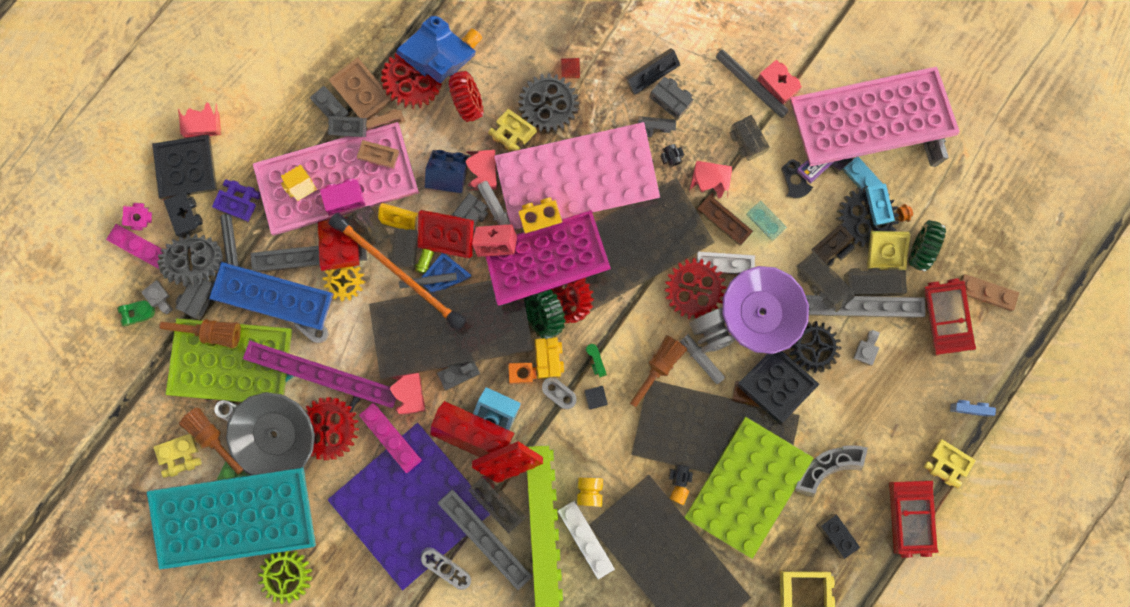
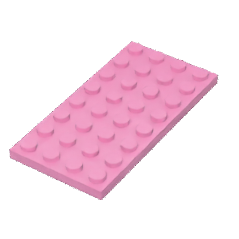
(874, 116)
(328, 165)
(580, 173)

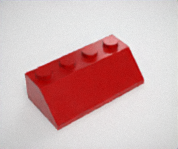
(468, 431)

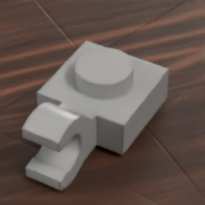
(157, 296)
(866, 351)

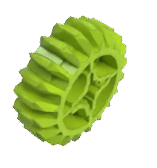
(267, 575)

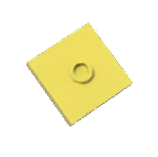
(888, 249)

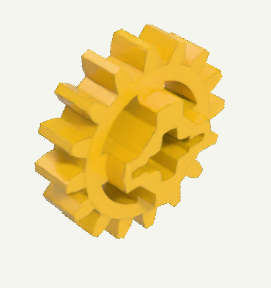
(344, 288)

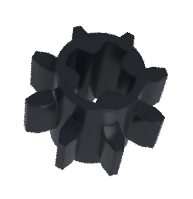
(672, 155)
(680, 475)

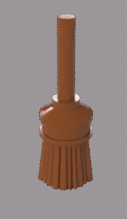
(210, 331)
(660, 365)
(207, 435)

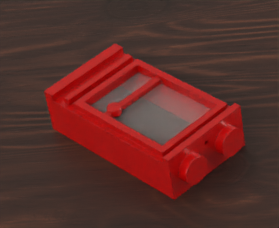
(949, 317)
(913, 518)

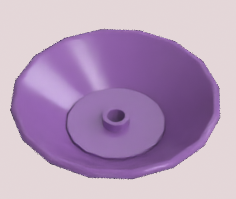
(783, 306)

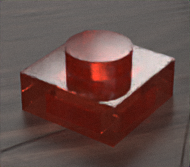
(570, 67)

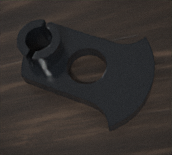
(799, 190)

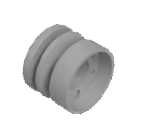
(714, 330)

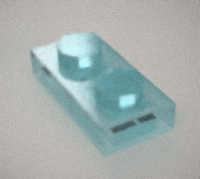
(766, 220)

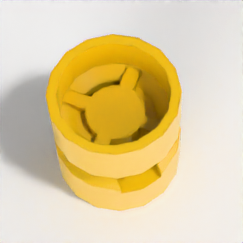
(589, 491)

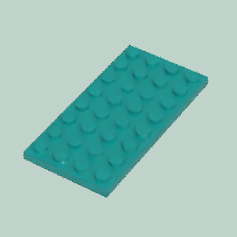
(231, 518)

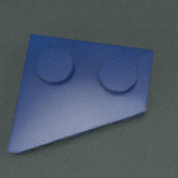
(445, 265)

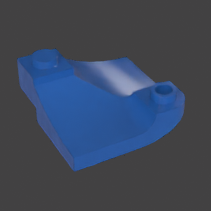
(436, 50)

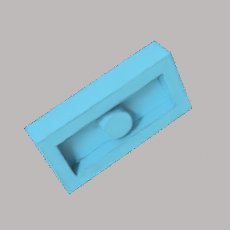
(861, 174)
(879, 204)

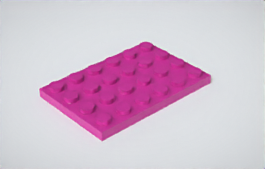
(549, 259)

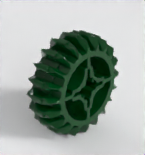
(927, 245)
(545, 314)

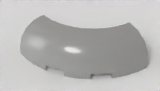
(828, 463)

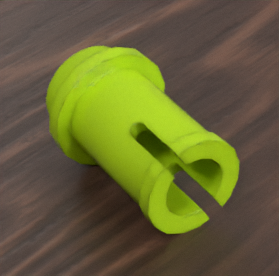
(424, 261)

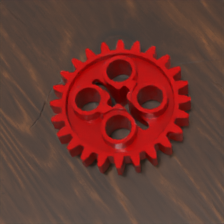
(417, 94)
(698, 271)
(344, 428)

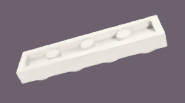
(586, 540)

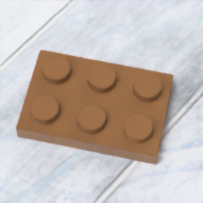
(360, 89)

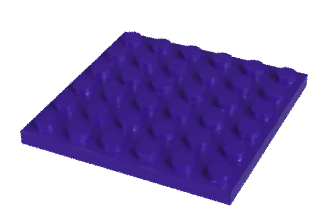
(399, 510)

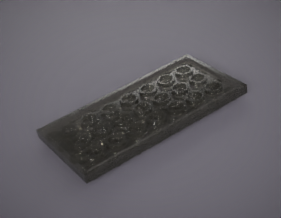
(646, 241)
(418, 339)
(695, 426)
(665, 551)

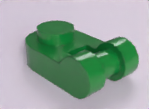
(142, 311)
(598, 367)

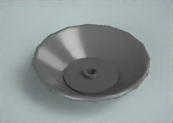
(251, 435)

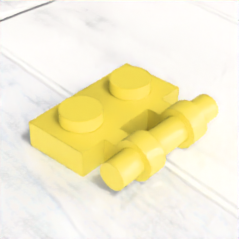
(515, 126)
(174, 450)
(953, 459)

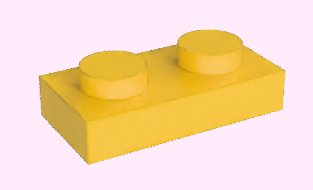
(397, 217)

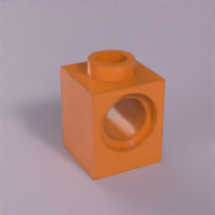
(515, 367)

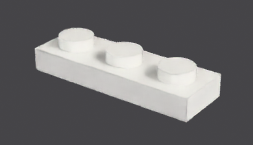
(728, 262)

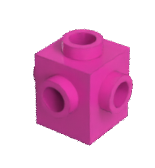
(129, 216)

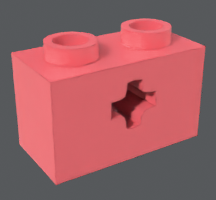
(775, 73)
(494, 240)

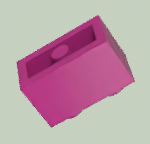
(342, 196)

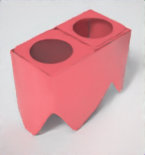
(200, 123)
(482, 165)
(711, 176)
(408, 391)

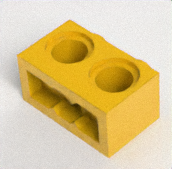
(541, 219)

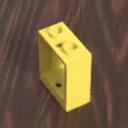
(786, 586)

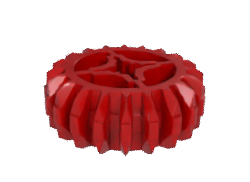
(466, 96)
(576, 295)

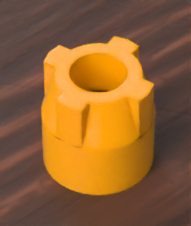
(472, 38)
(679, 494)

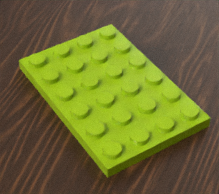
(220, 371)
(748, 487)

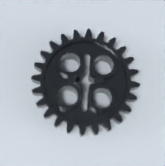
(851, 222)

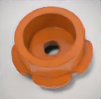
(905, 213)

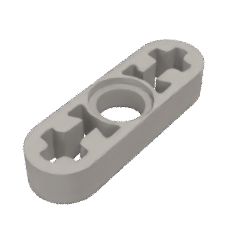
(444, 560)

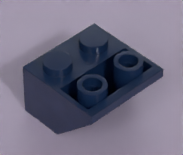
(446, 171)

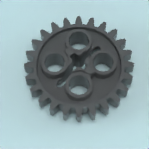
(557, 117)
(175, 260)

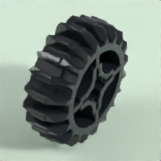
(815, 339)

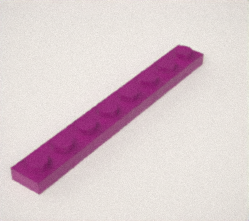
(319, 374)

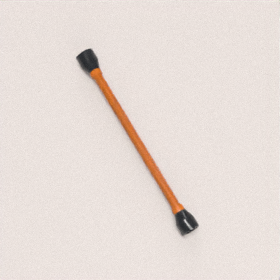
(340, 224)

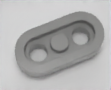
(311, 333)
(559, 393)

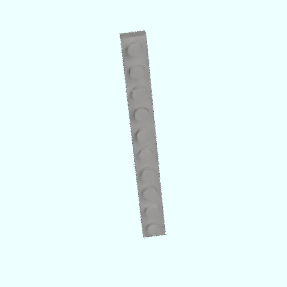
(870, 307)

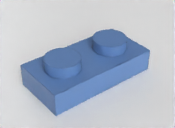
(980, 409)

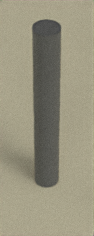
(431, 280)

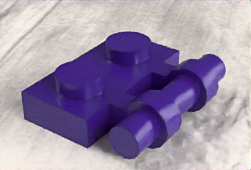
(233, 205)

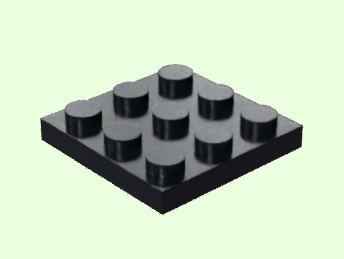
(184, 166)
(778, 385)

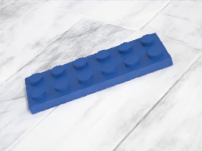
(271, 296)

